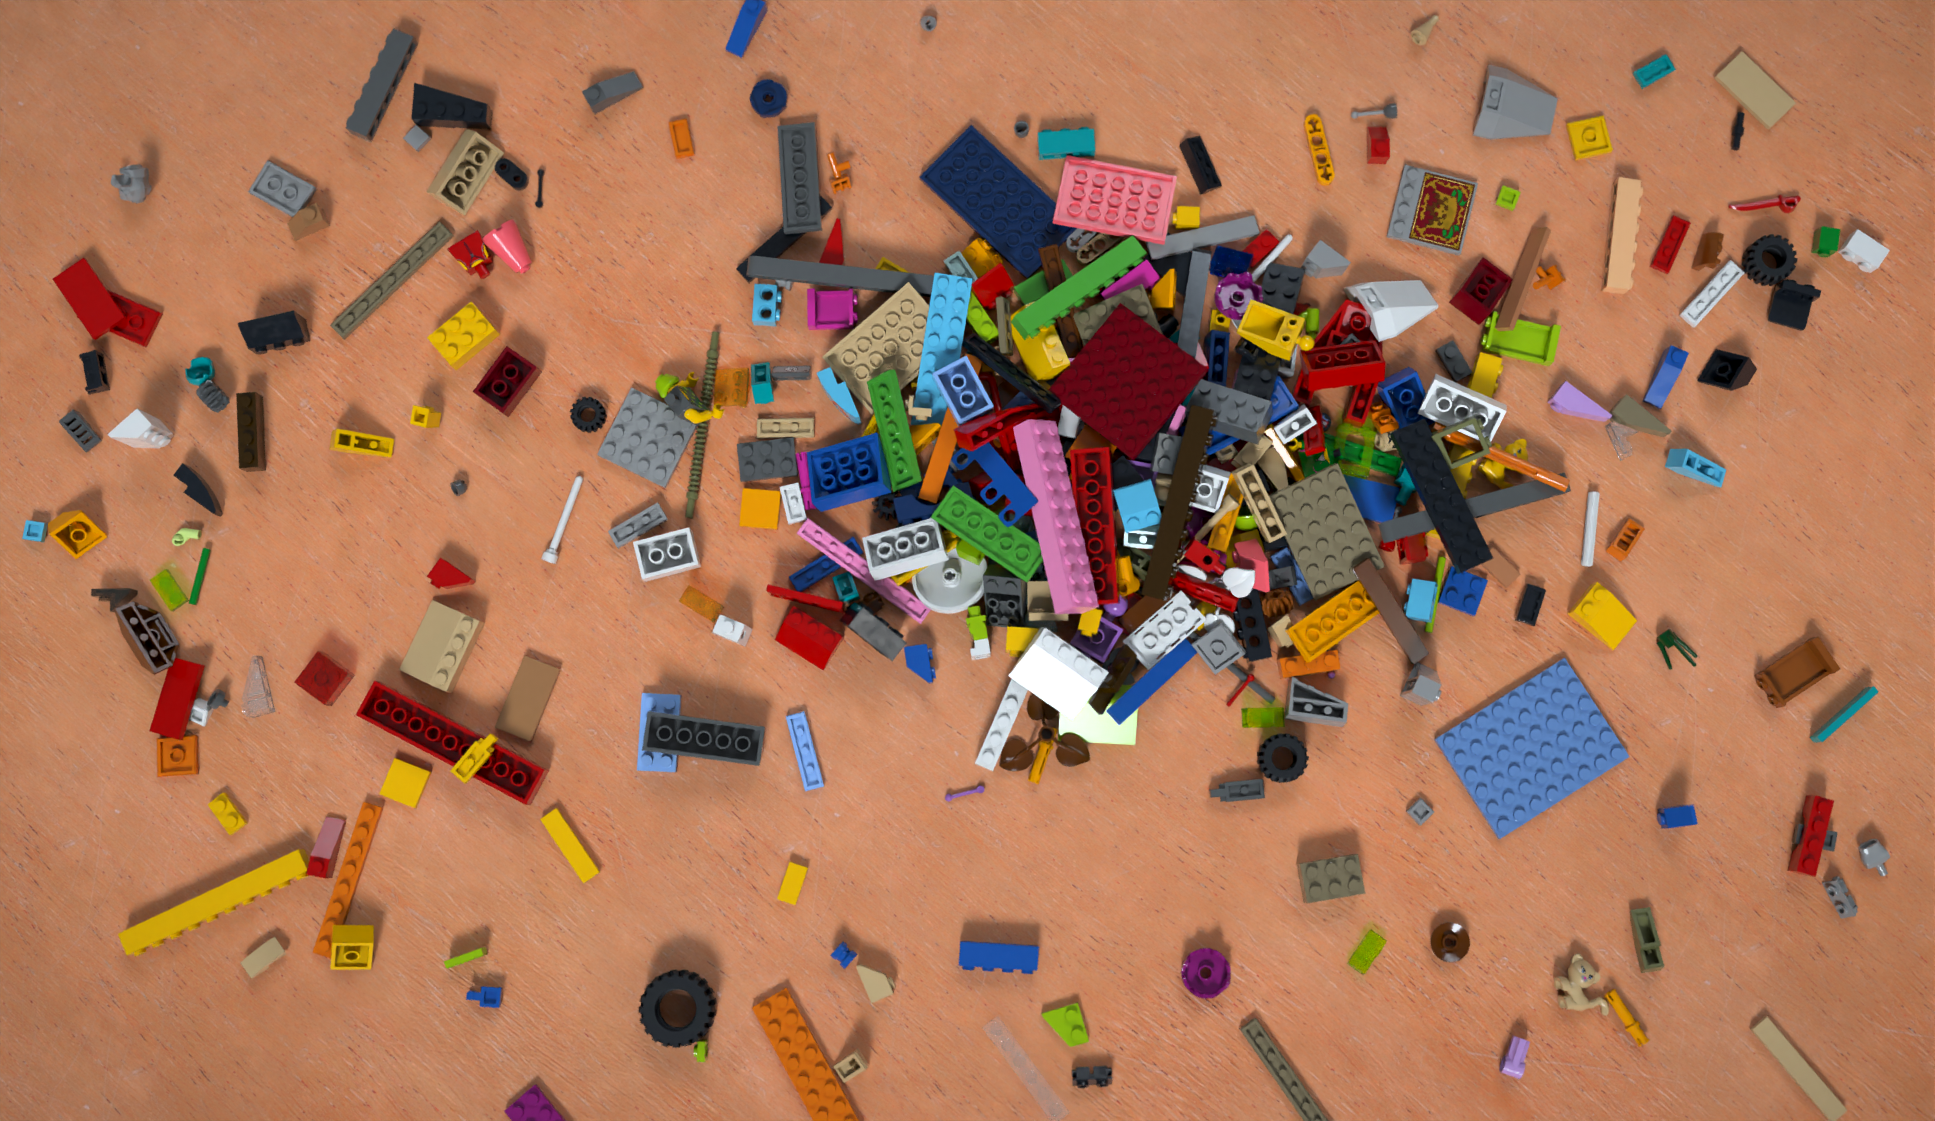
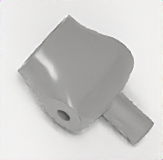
(1874, 855)

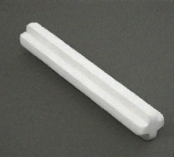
(1590, 529)

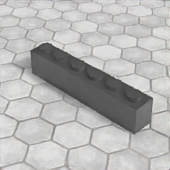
(381, 85)

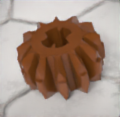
(1277, 603)

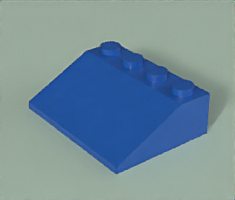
(848, 472)

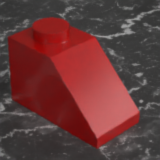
(1378, 145)
(448, 576)

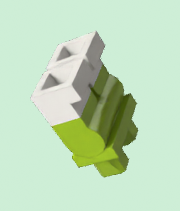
(978, 632)

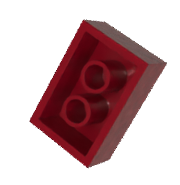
(507, 381)

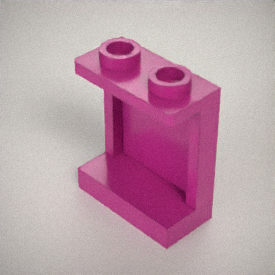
(831, 309)

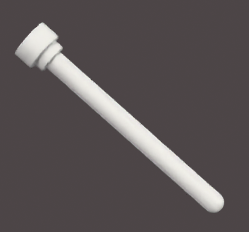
(1270, 258)
(551, 554)

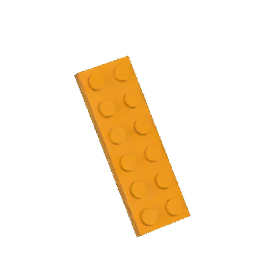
(1332, 621)

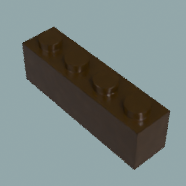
(251, 432)

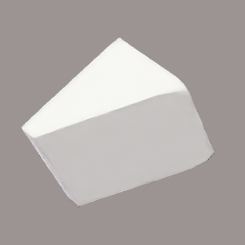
(200, 712)

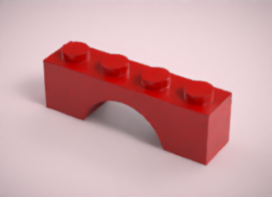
(1816, 817)

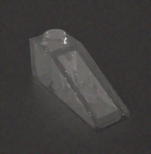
(257, 694)

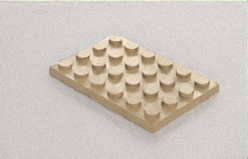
(883, 342)

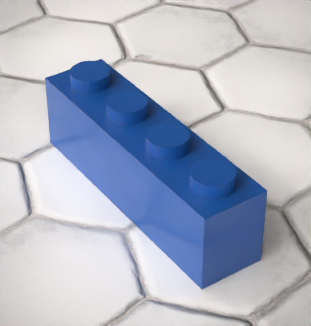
(998, 955)

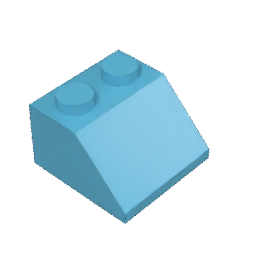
(1138, 505)

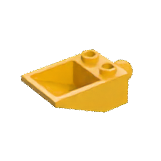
(1268, 326)

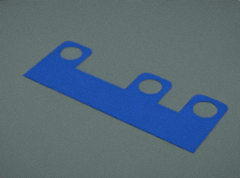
(1004, 481)

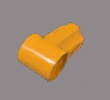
(1127, 581)

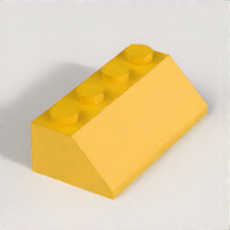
(1043, 354)

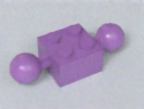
(1101, 644)

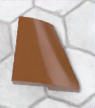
(1708, 251)

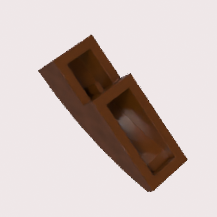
(1141, 612)

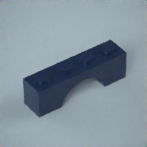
(909, 509)

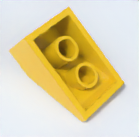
(1602, 615)

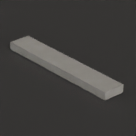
(1204, 237)

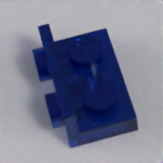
(1229, 261)

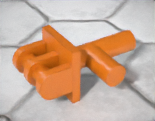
(838, 178)
(1550, 277)

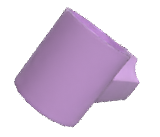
(1513, 1062)

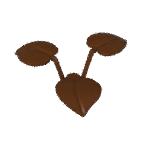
(1071, 749)

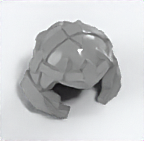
(133, 183)

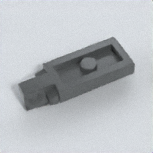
(1239, 790)

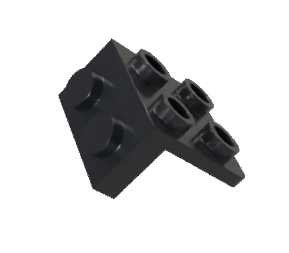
(1792, 304)

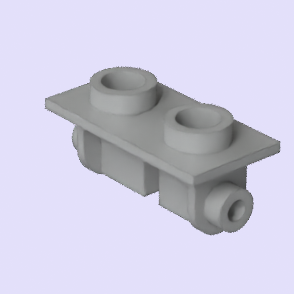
(1843, 904)

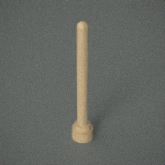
(1229, 504)

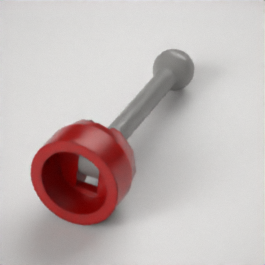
(1389, 546)

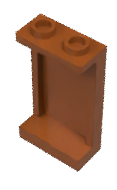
(1796, 672)

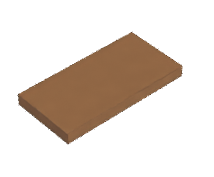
(527, 698)

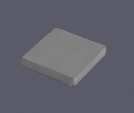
(1218, 648)

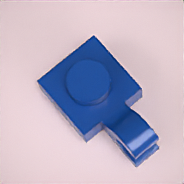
(488, 996)

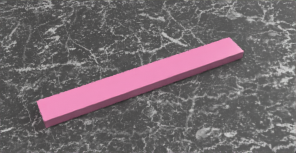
(859, 568)

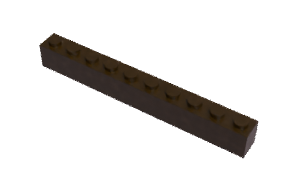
(1179, 502)

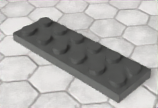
(799, 178)

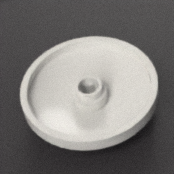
(950, 584)

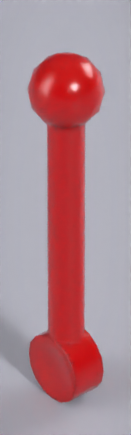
(1250, 678)

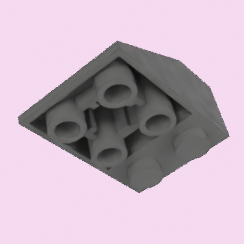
(1004, 597)

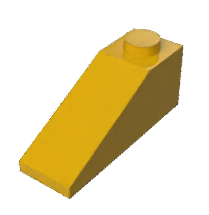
(361, 443)

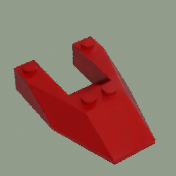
(1348, 319)
(986, 428)

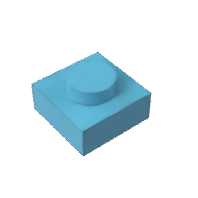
(35, 531)

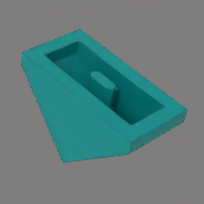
(846, 588)

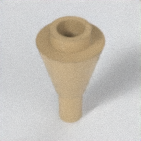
(1422, 33)

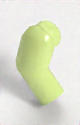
(184, 535)

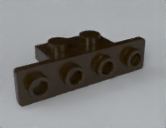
(1113, 681)

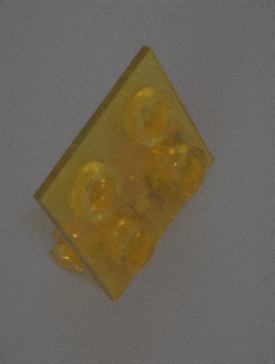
(732, 387)

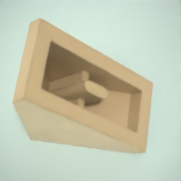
(851, 1065)

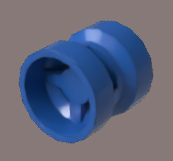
(843, 955)

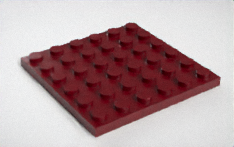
(1127, 381)

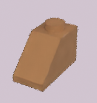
(308, 221)

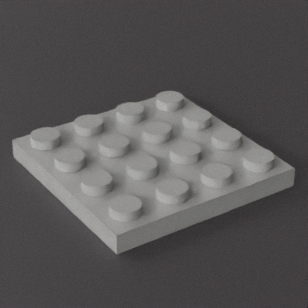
(647, 438)

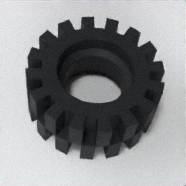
(577, 410)

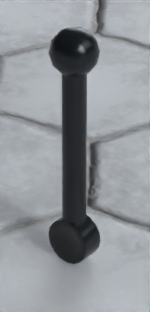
(539, 203)

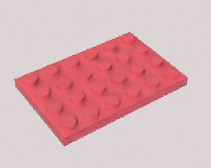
(1115, 199)

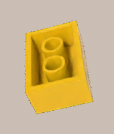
(463, 336)

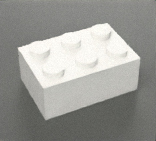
(667, 554)

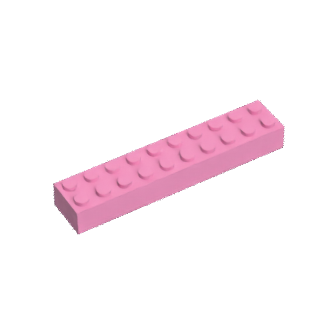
(1055, 517)

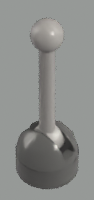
(1389, 111)

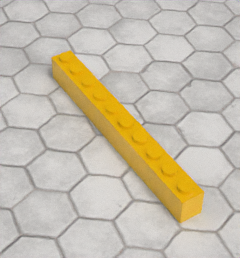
(1482, 380)
(214, 902)

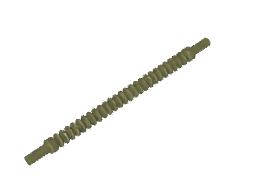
(692, 494)

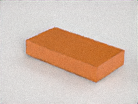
(681, 138)

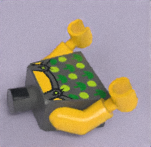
(687, 404)

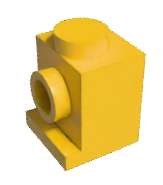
(425, 417)

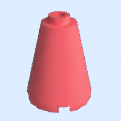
(509, 246)

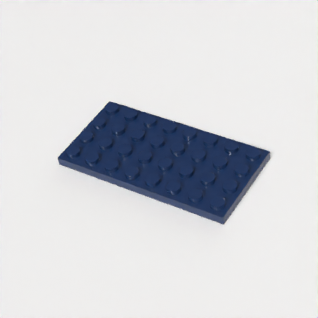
(996, 200)

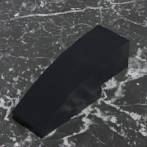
(198, 489)

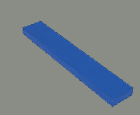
(1151, 681)

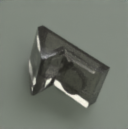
(116, 597)

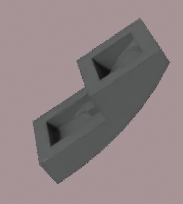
(1282, 577)

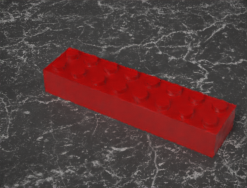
(1096, 512)

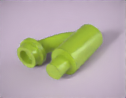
(1312, 321)

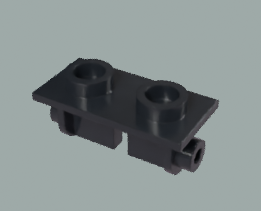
(1084, 1078)

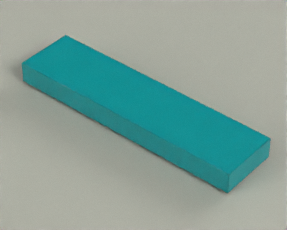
(1844, 714)

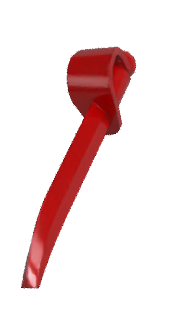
(1779, 201)

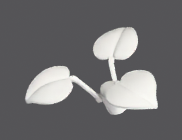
(1236, 580)

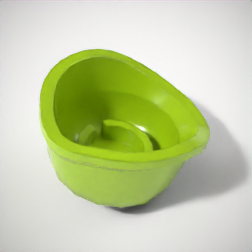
(1245, 520)

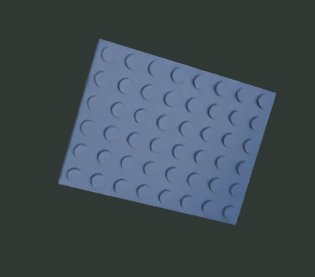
(1531, 748)

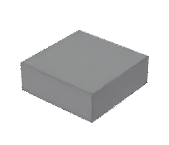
(417, 138)
(1420, 811)

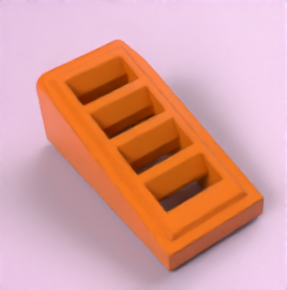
(1619, 550)

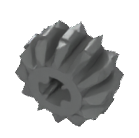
(212, 396)

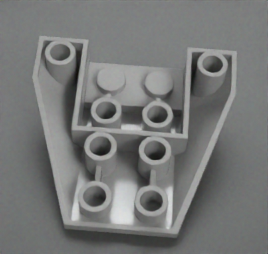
(1513, 107)

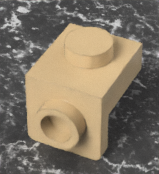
(920, 413)

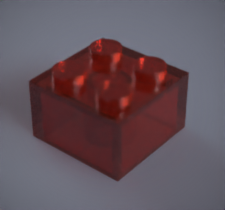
(324, 678)

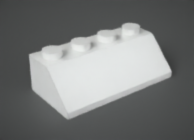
(1451, 402)

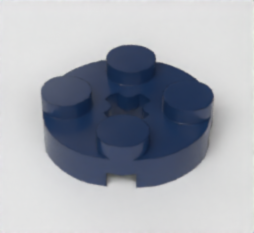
(770, 88)

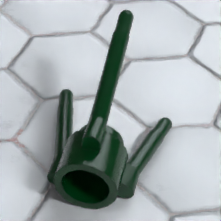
(1669, 639)

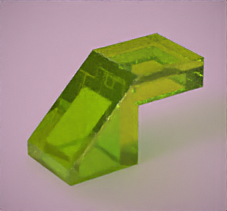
(1262, 717)

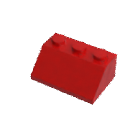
(808, 638)

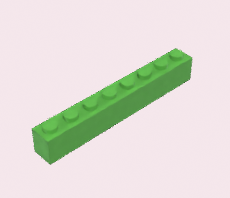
(1079, 287)

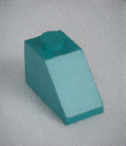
(762, 383)

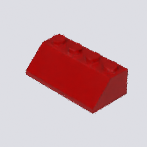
(1342, 365)

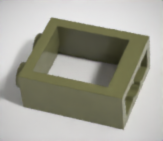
(1486, 444)

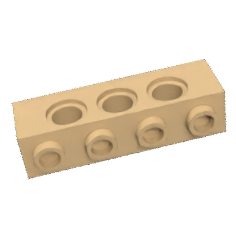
(1259, 503)

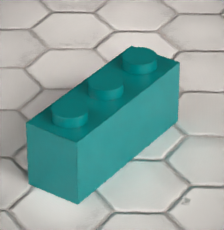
(1066, 142)

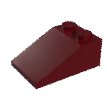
(1481, 291)

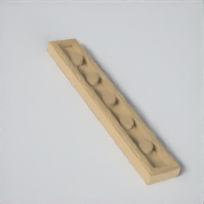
(1798, 1069)

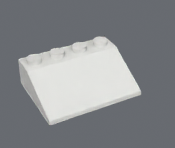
(1058, 673)

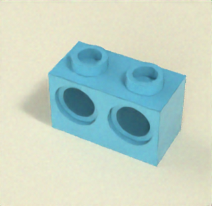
(761, 305)

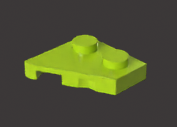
(1068, 1024)

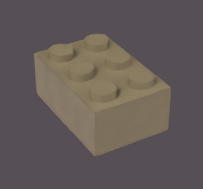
(1330, 878)

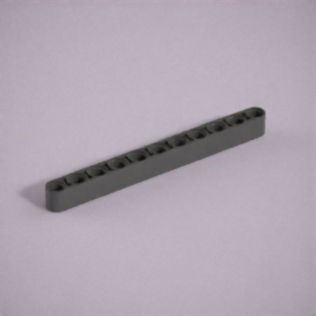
(837, 275)
(1478, 505)

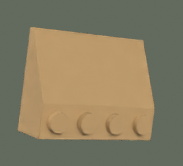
(441, 646)

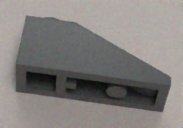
(611, 91)

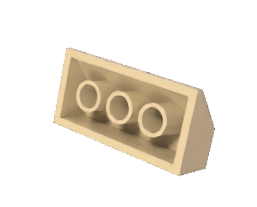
(465, 171)

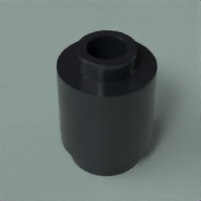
(1168, 325)

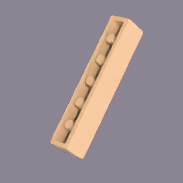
(1621, 235)

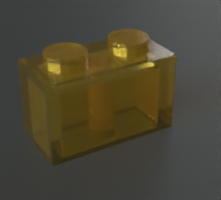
(701, 604)

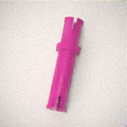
(802, 463)

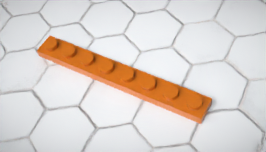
(348, 876)

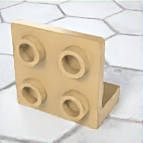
(1040, 602)

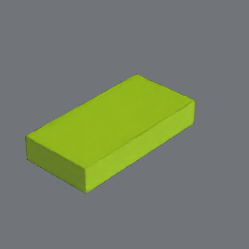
(465, 957)

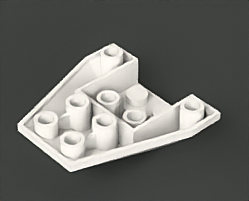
(1393, 305)

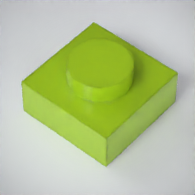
(1507, 198)
(701, 1050)

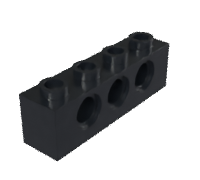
(1262, 650)

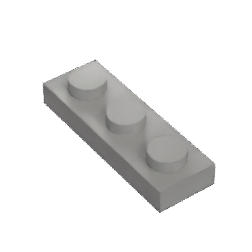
(638, 525)

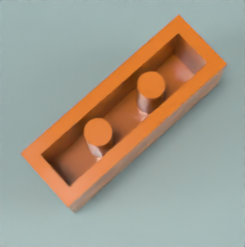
(1297, 666)

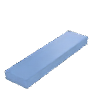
(804, 751)

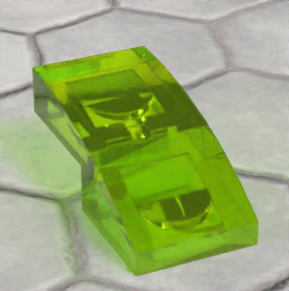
(1366, 952)

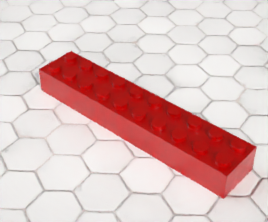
(449, 741)

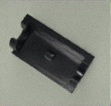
(95, 372)

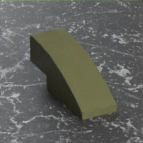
(1646, 940)

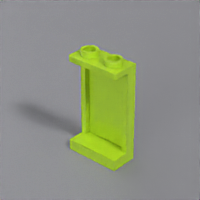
(1526, 342)

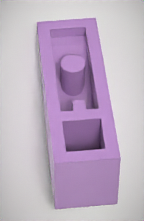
(1573, 402)

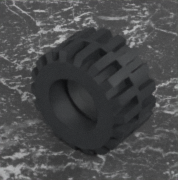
(1779, 249)
(1299, 758)

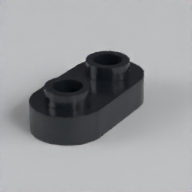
(511, 173)

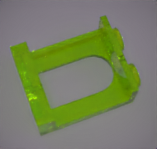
(1369, 441)

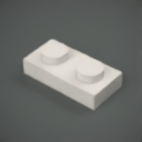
(793, 503)

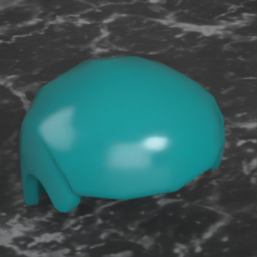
(200, 371)

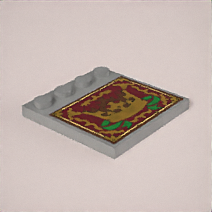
(1432, 210)

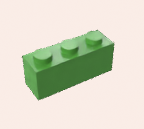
(1036, 286)

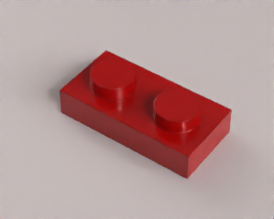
(1261, 246)

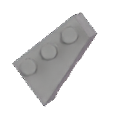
(1422, 685)
(1314, 706)

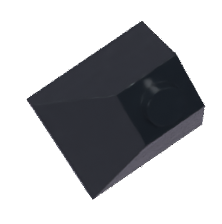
(1727, 371)

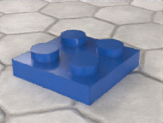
(1462, 591)

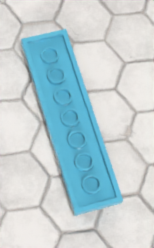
(941, 340)

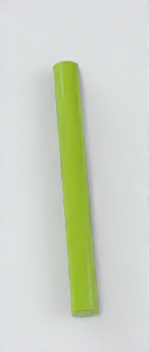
(1438, 579)

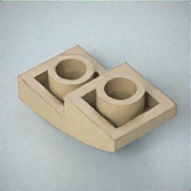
(262, 957)

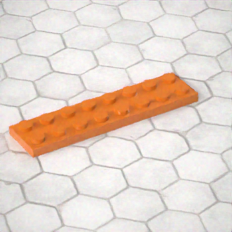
(803, 1059)

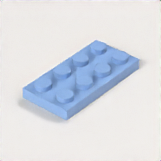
(662, 704)

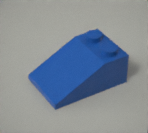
(1403, 396)

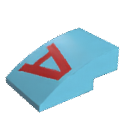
(838, 395)

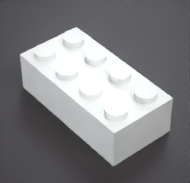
(905, 549)

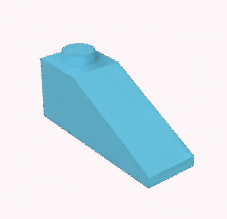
(1695, 467)

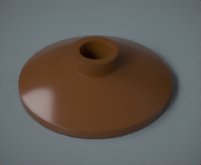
(1459, 946)

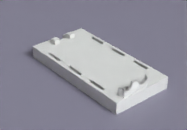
(1164, 630)

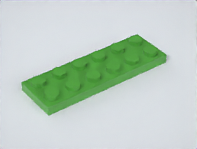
(894, 430)
(988, 534)

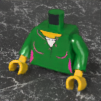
(1319, 461)

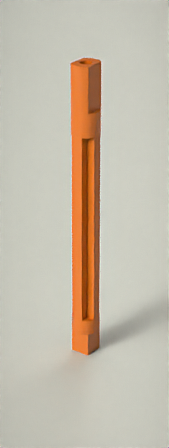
(1507, 459)

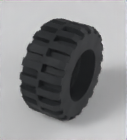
(653, 1020)

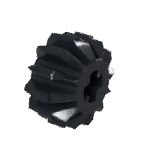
(884, 510)

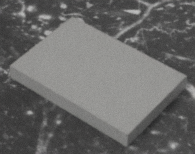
(282, 189)

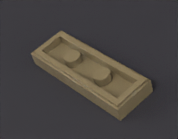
(1004, 326)

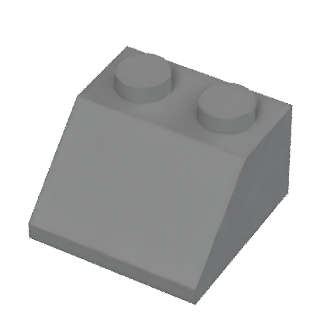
(1324, 262)

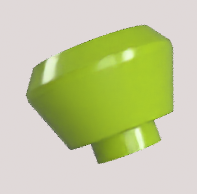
(664, 383)

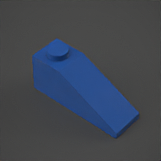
(746, 26)
(1665, 376)

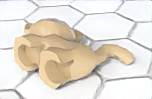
(1580, 976)

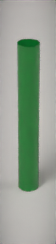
(199, 576)

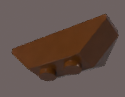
(147, 636)

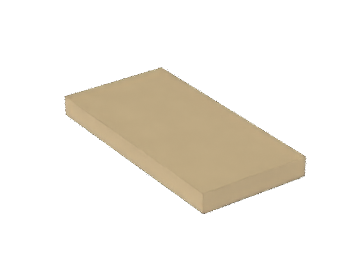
(1755, 90)

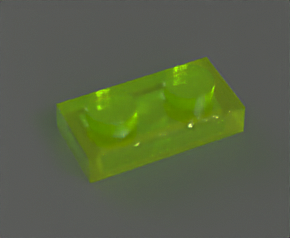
(169, 590)

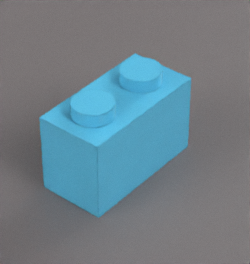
(1421, 600)

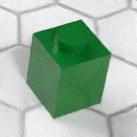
(1825, 241)

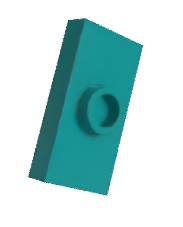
(1654, 71)

